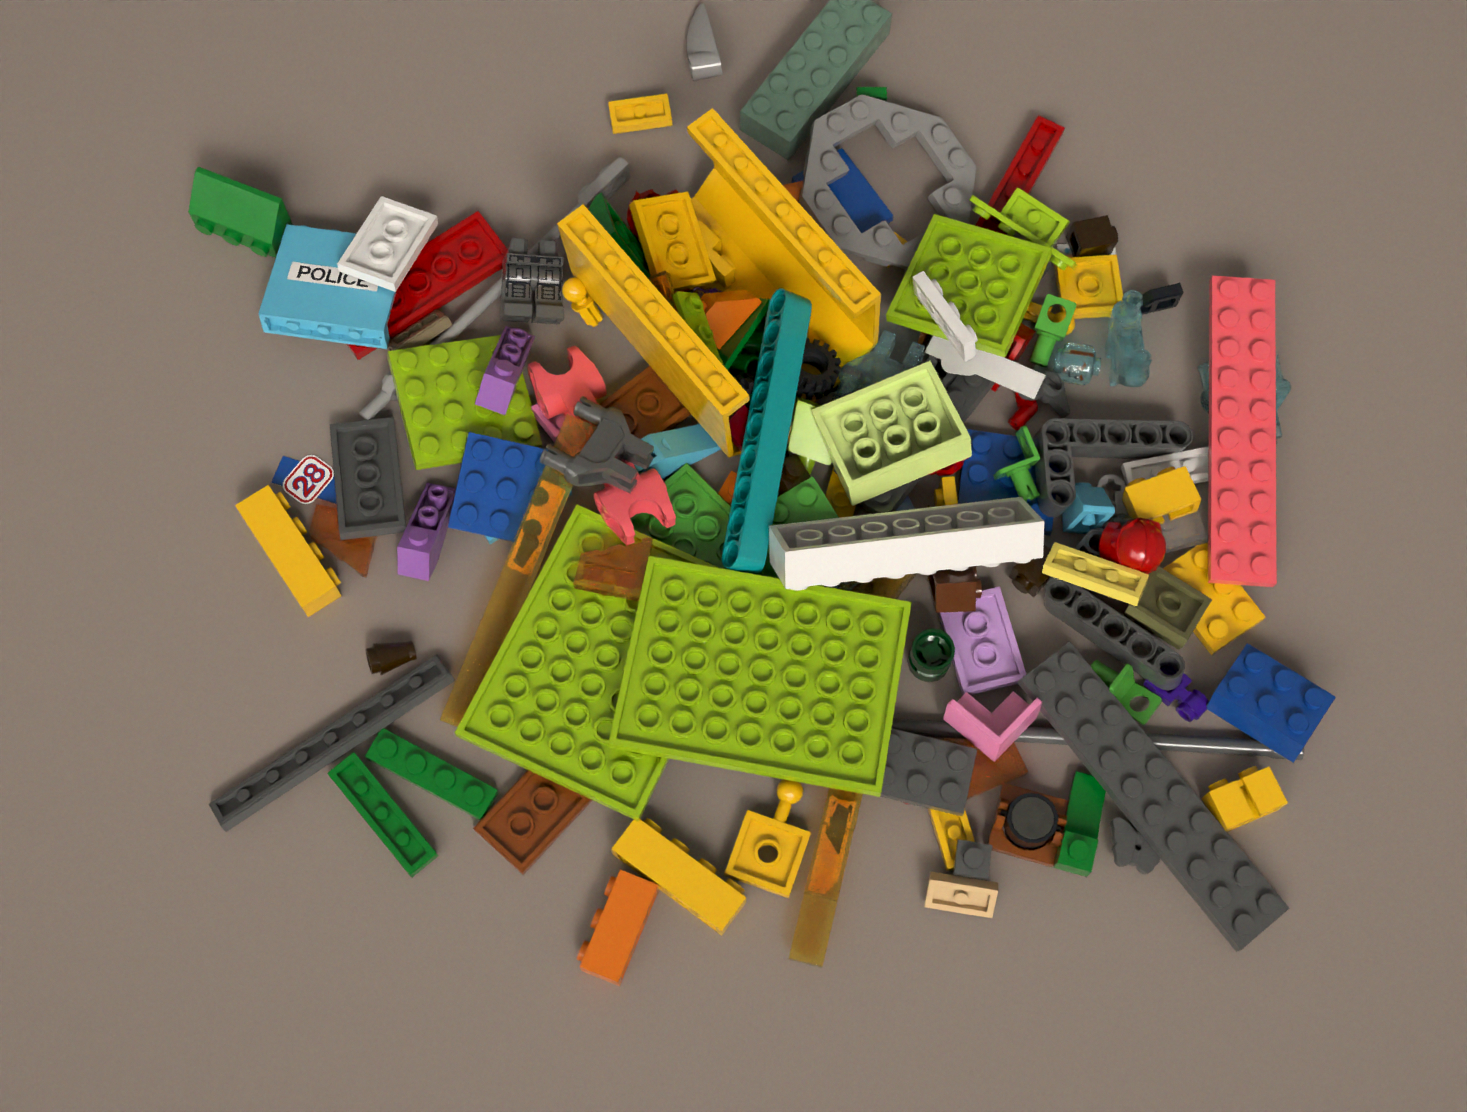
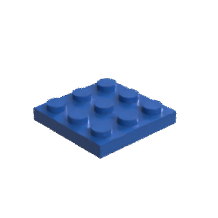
(988, 456)
(494, 486)

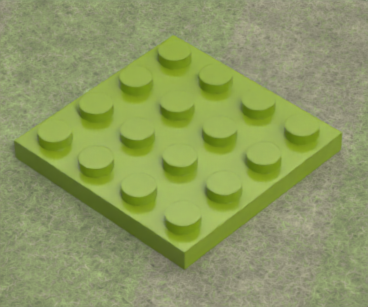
(979, 271)
(438, 399)

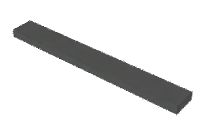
(331, 743)

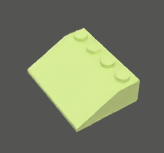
(892, 433)

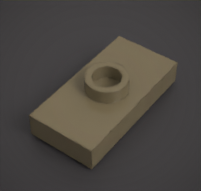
(421, 332)

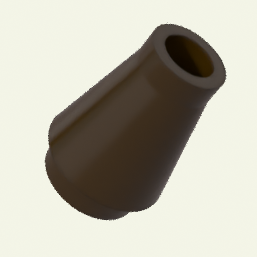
(388, 656)

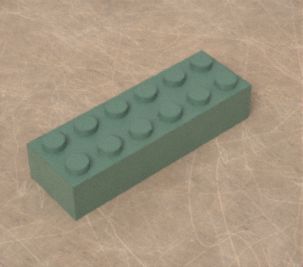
(814, 73)

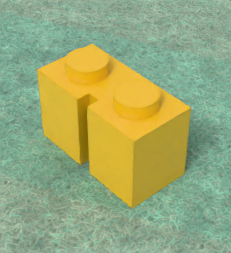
(1167, 493)
(1244, 799)

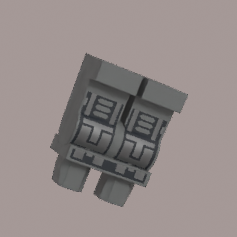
(536, 274)

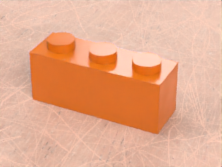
(618, 927)

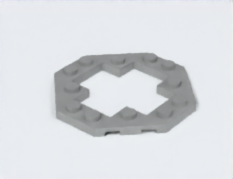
(897, 126)

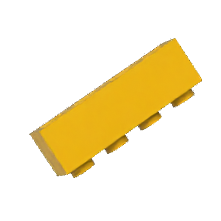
(288, 549)
(679, 875)

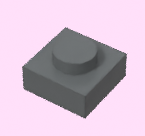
(972, 860)

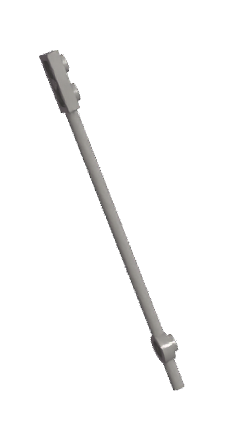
(608, 182)

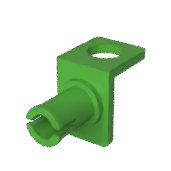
(1049, 331)
(1019, 471)
(1125, 689)

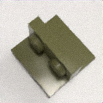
(1169, 608)

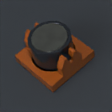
(1029, 822)

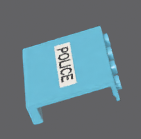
(316, 300)

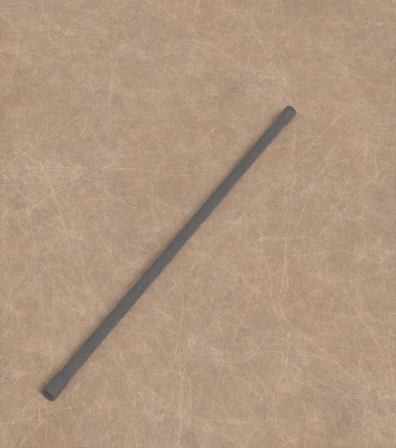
(1163, 742)

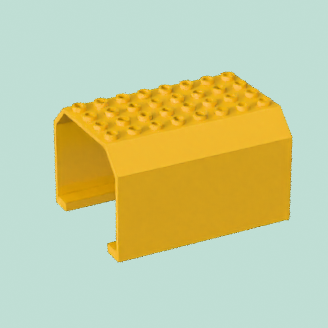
(771, 249)

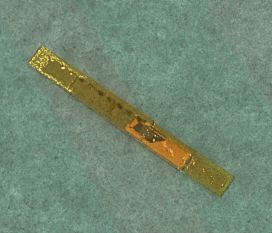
(517, 571)
(825, 877)

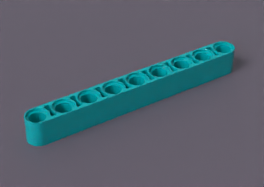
(766, 432)

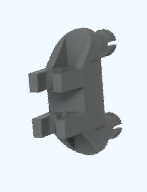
(603, 453)

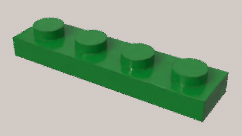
(432, 774)
(382, 814)

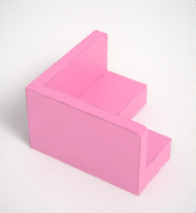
(995, 730)

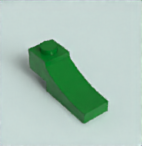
(1082, 827)

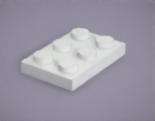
(388, 243)

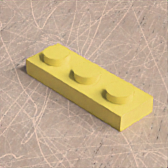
(1095, 574)

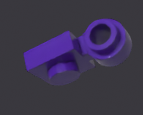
(1190, 704)

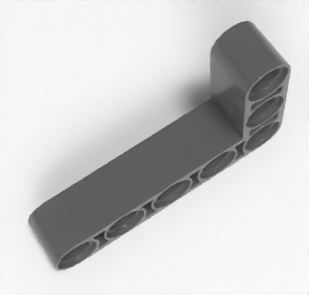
(1097, 446)
(1108, 618)

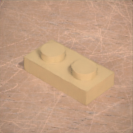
(961, 894)

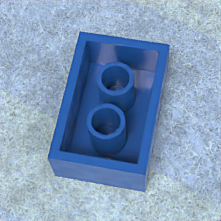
(1270, 702)

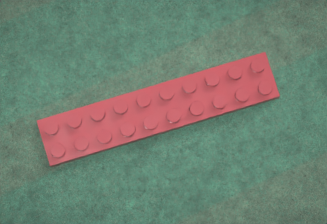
(1242, 432)

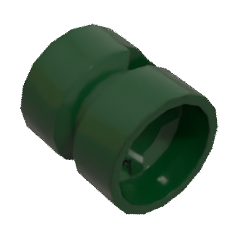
(931, 655)

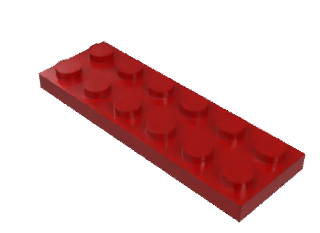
(443, 272)

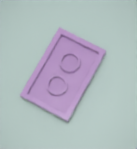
(984, 645)

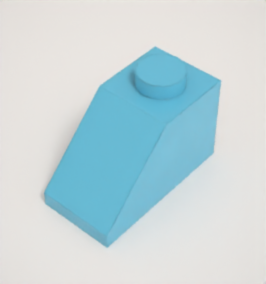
(1088, 511)

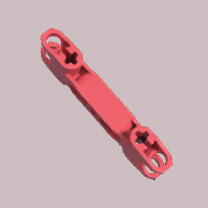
(559, 396)

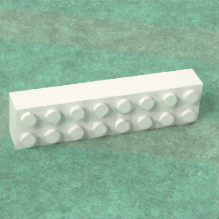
(905, 543)

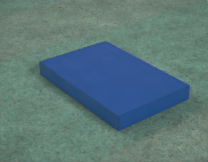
(857, 197)

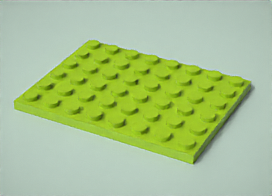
(761, 676)
(560, 679)

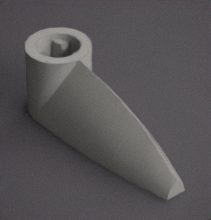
(701, 47)

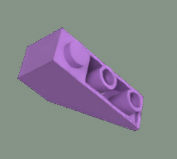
(504, 370)
(425, 533)

